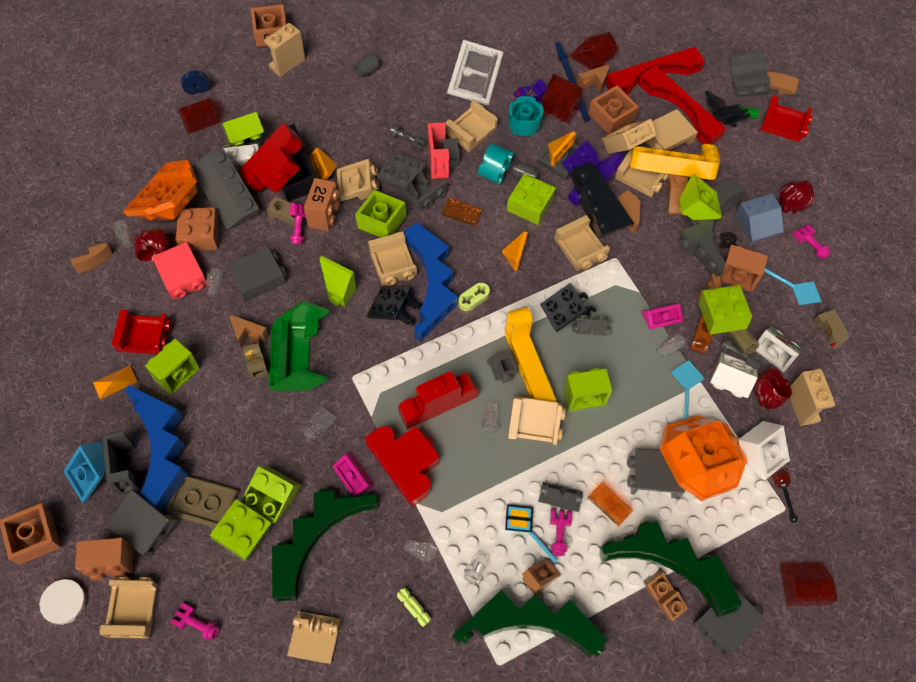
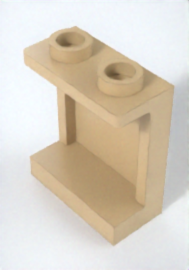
(286, 49)
(472, 126)
(672, 131)
(641, 180)
(581, 244)
(392, 259)
(810, 396)
(536, 419)
(130, 608)

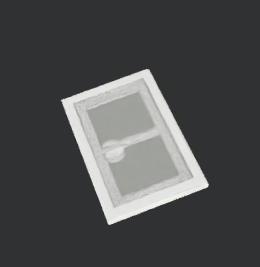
(475, 72)

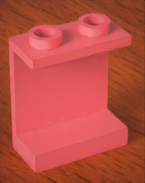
(438, 157)
(179, 271)

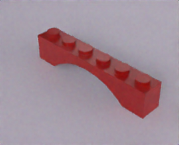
(683, 62)
(658, 84)

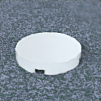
(62, 602)

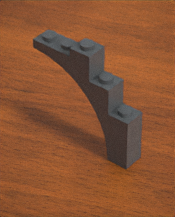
(699, 235)

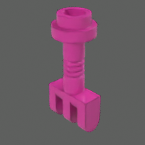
(298, 211)
(807, 233)
(559, 547)
(209, 630)

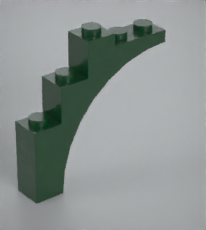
(307, 530)
(706, 574)

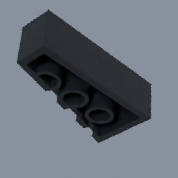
(302, 181)
(599, 201)

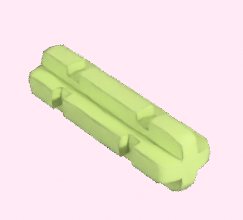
(414, 607)

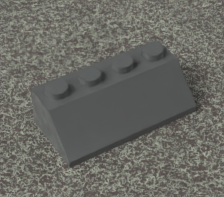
(225, 189)

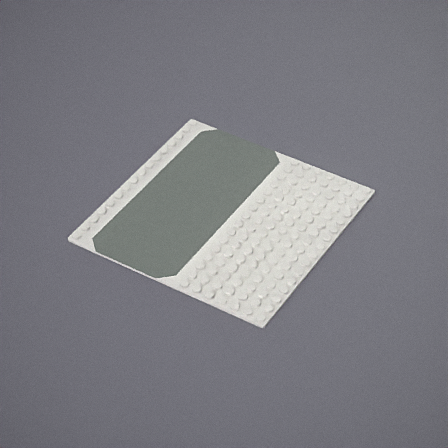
(488, 470)

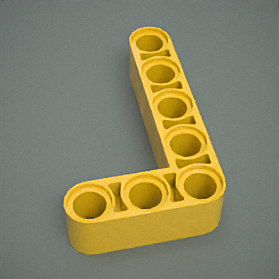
(678, 163)
(517, 335)

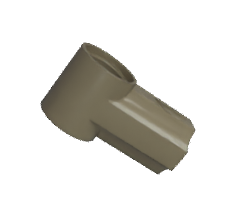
(744, 340)

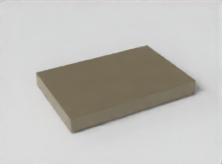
(201, 502)

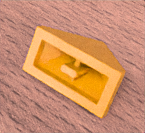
(560, 146)
(322, 164)
(515, 249)
(115, 382)

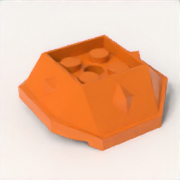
(165, 193)
(703, 456)

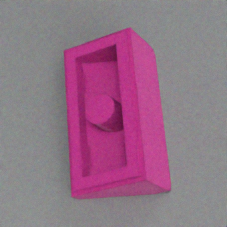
(663, 315)
(353, 475)

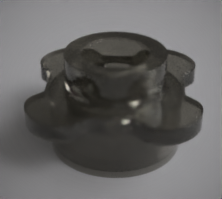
(731, 237)

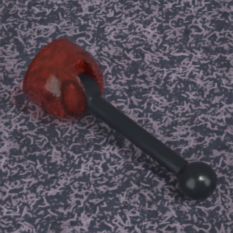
(783, 481)

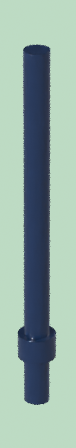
(563, 57)

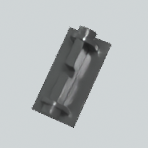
(599, 325)
(560, 497)

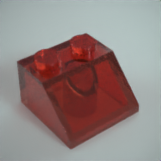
(595, 51)
(562, 99)
(198, 115)
(808, 584)

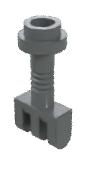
(417, 142)
(752, 360)

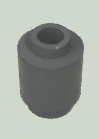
(367, 65)
(521, 168)

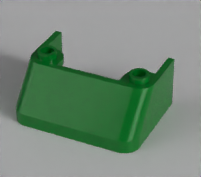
(291, 349)

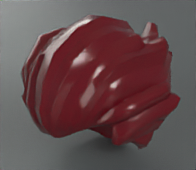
(796, 196)
(150, 244)
(772, 389)

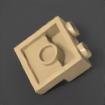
(357, 180)

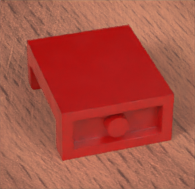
(786, 121)
(141, 333)

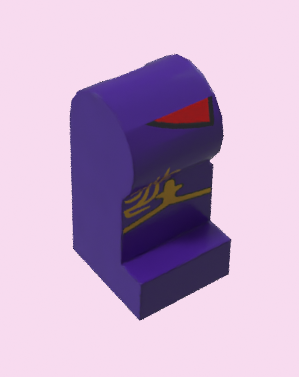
(536, 90)

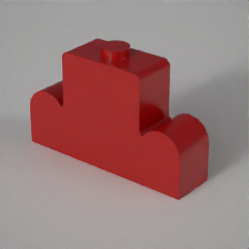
(272, 162)
(437, 397)
(405, 460)

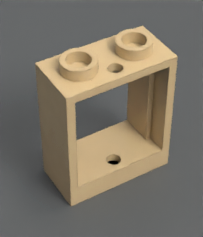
(629, 136)

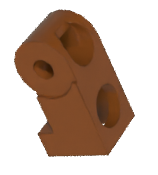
(701, 337)

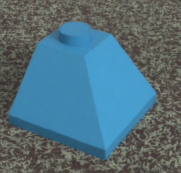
(86, 469)

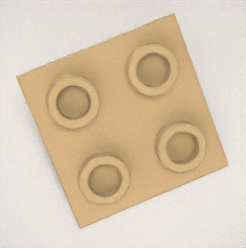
(314, 637)

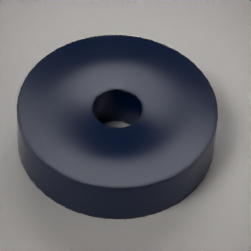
(195, 82)

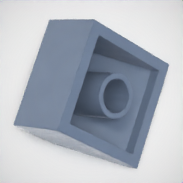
(760, 217)

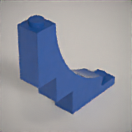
(438, 299)
(160, 421)

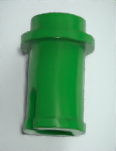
(753, 111)

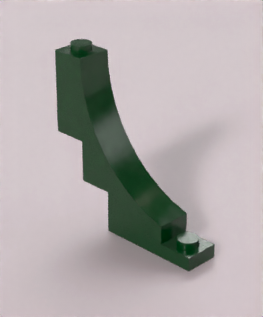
(503, 615)

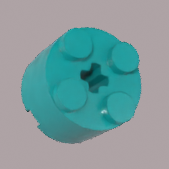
(525, 116)
(495, 163)

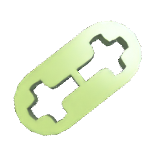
(476, 299)

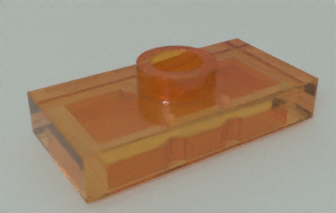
(462, 212)
(610, 504)

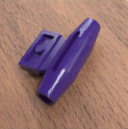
(586, 153)

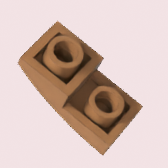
(783, 83)
(98, 255)
(665, 596)

